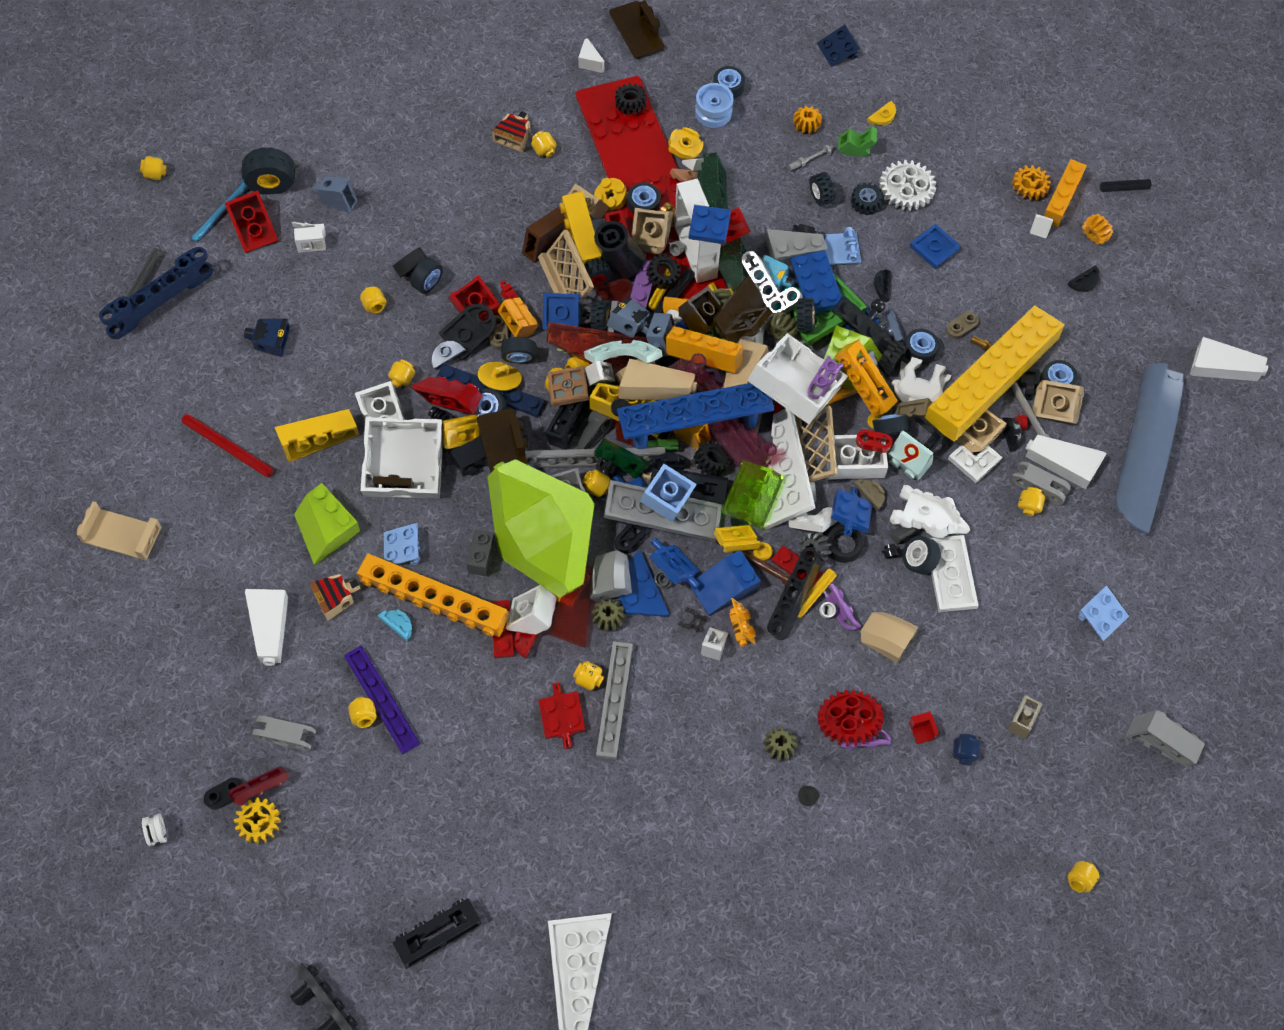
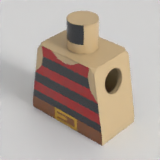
(512, 131)
(334, 594)

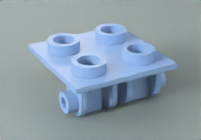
(843, 247)
(402, 545)
(1103, 613)

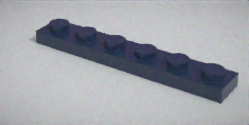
(514, 398)

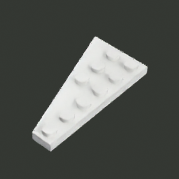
(795, 491)
(576, 962)

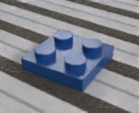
(709, 224)
(935, 246)
(561, 309)

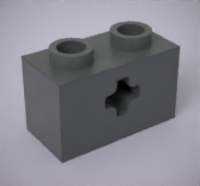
(480, 552)

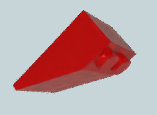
(251, 221)

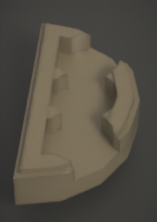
(871, 491)

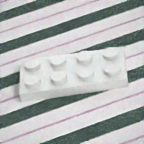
(953, 576)

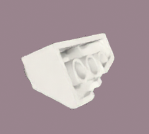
(380, 402)

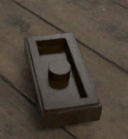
(393, 481)

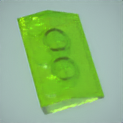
(752, 494)

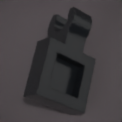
(1030, 380)

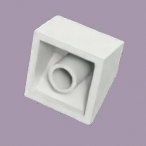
(532, 611)

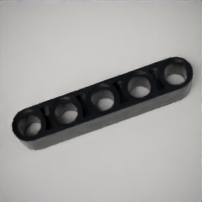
(794, 584)

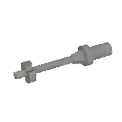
(801, 161)

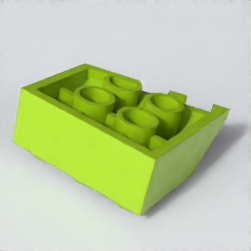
(844, 336)
(324, 523)

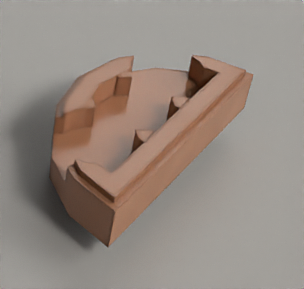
(683, 174)

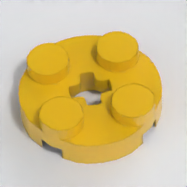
(683, 151)
(613, 186)

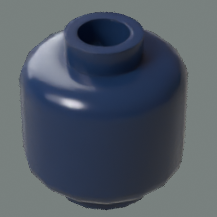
(966, 749)

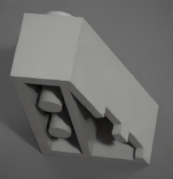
(788, 244)
(1166, 736)

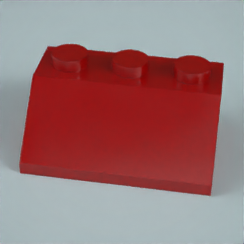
(449, 394)

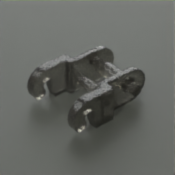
(696, 616)

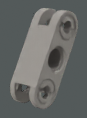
(1051, 485)
(283, 733)

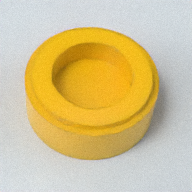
(764, 552)

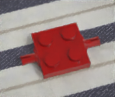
(561, 715)

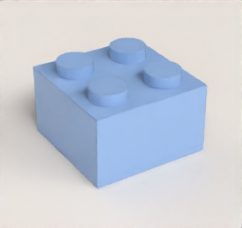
(668, 492)

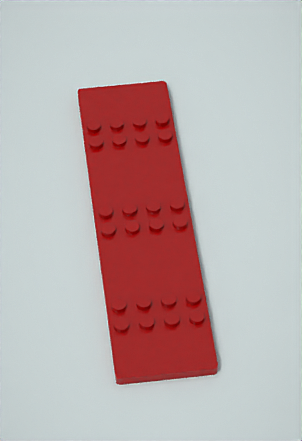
(636, 152)

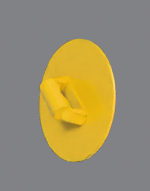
(499, 376)

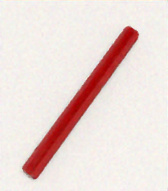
(227, 445)

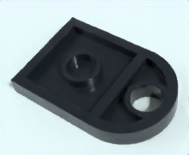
(469, 329)

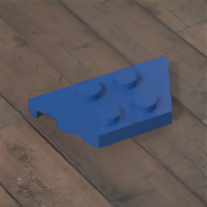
(645, 594)

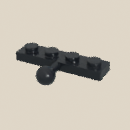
(864, 323)

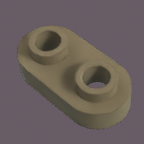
(963, 324)
(500, 331)

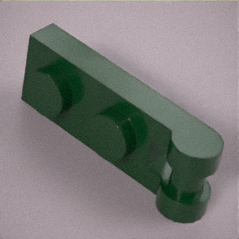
(621, 458)

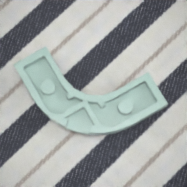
(638, 349)

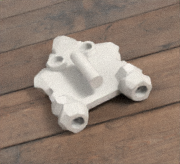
(930, 513)

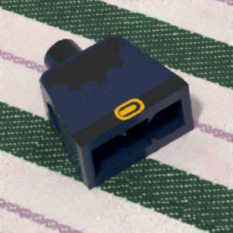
(269, 335)

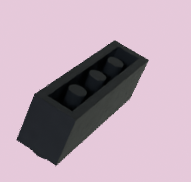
(472, 455)

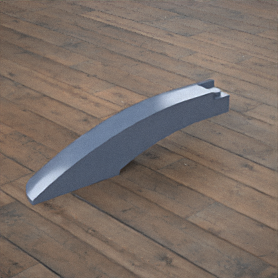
(1149, 445)

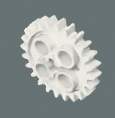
(907, 185)

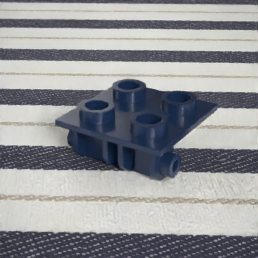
(838, 46)

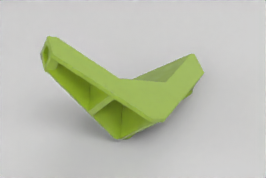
(541, 525)

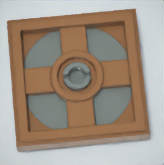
(568, 386)

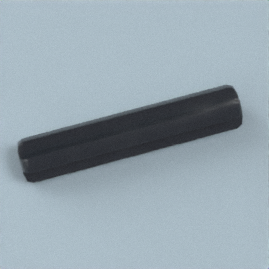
(1125, 185)

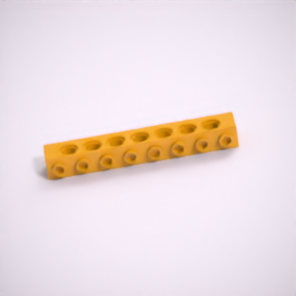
(373, 566)

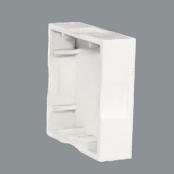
(701, 255)
(787, 375)
(406, 450)

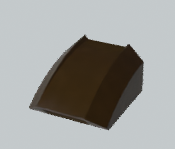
(700, 310)

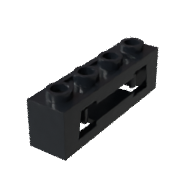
(570, 420)
(719, 489)
(425, 928)

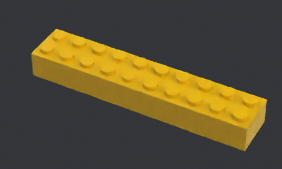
(994, 373)

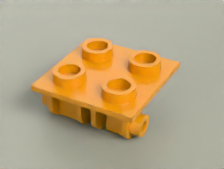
(740, 618)

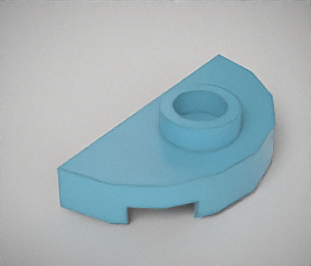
(398, 622)

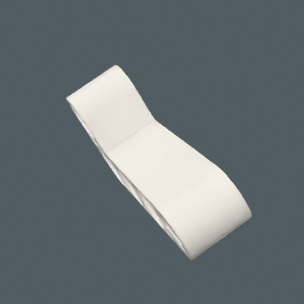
(767, 282)

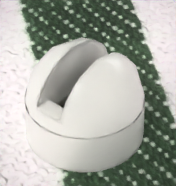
(830, 612)

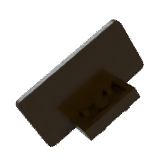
(638, 28)
(742, 312)
(502, 437)

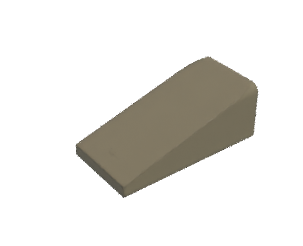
(1024, 717)

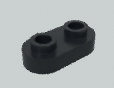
(631, 538)
(222, 791)

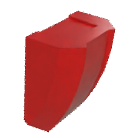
(475, 293)

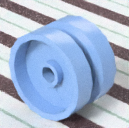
(714, 105)

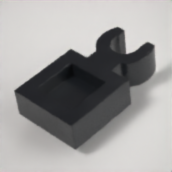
(606, 467)

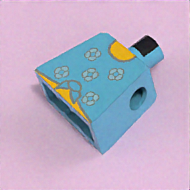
(779, 273)

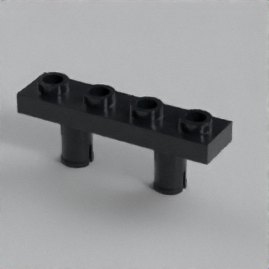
(322, 990)

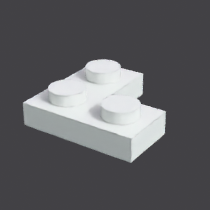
(975, 466)
(817, 523)

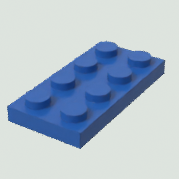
(816, 280)

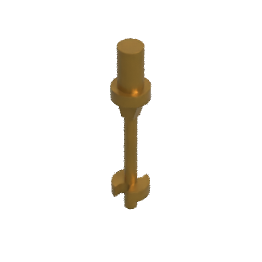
(980, 342)

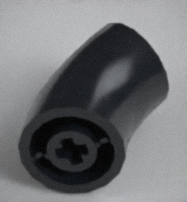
(619, 248)

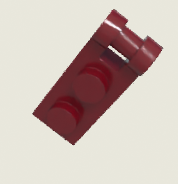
(258, 785)

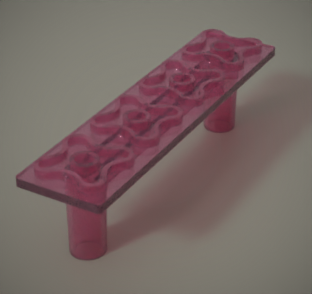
(736, 438)

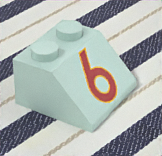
(910, 456)

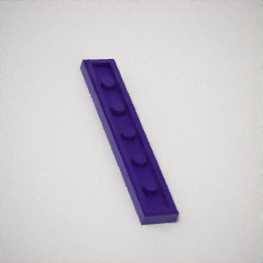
(383, 701)

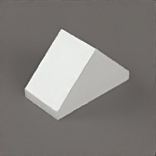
(590, 58)
(599, 373)
(714, 643)

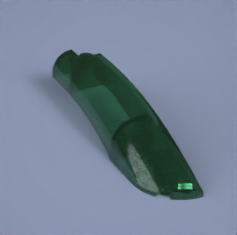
(714, 186)

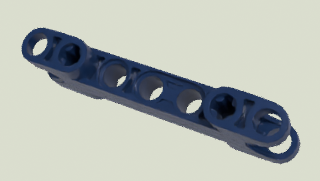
(128, 311)

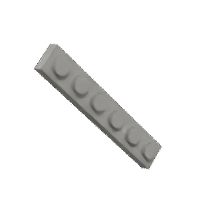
(614, 700)

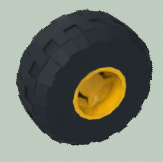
(268, 170)

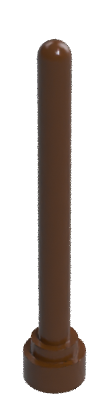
(764, 566)

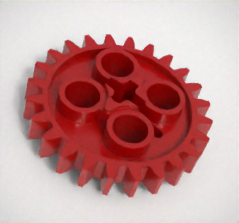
(850, 717)

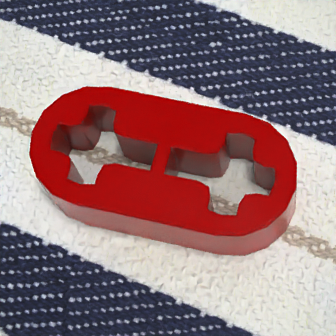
(873, 441)

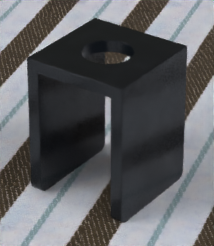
(936, 435)

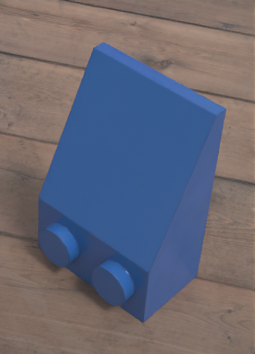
(726, 580)

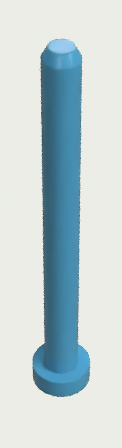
(222, 209)

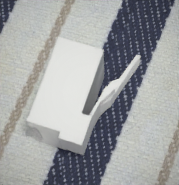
(309, 237)

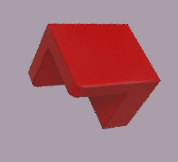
(923, 727)

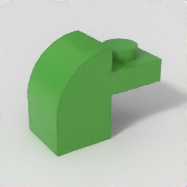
(857, 144)

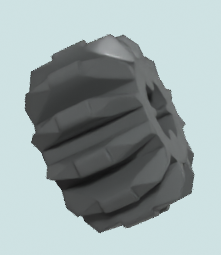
(818, 542)

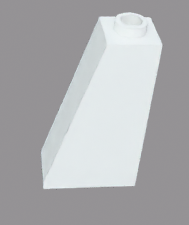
(1227, 362)
(1066, 459)
(267, 618)

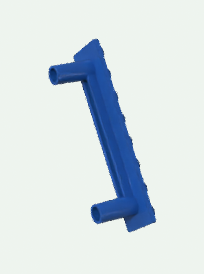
(693, 410)

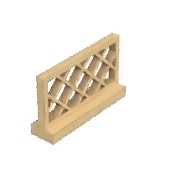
(559, 277)
(829, 437)

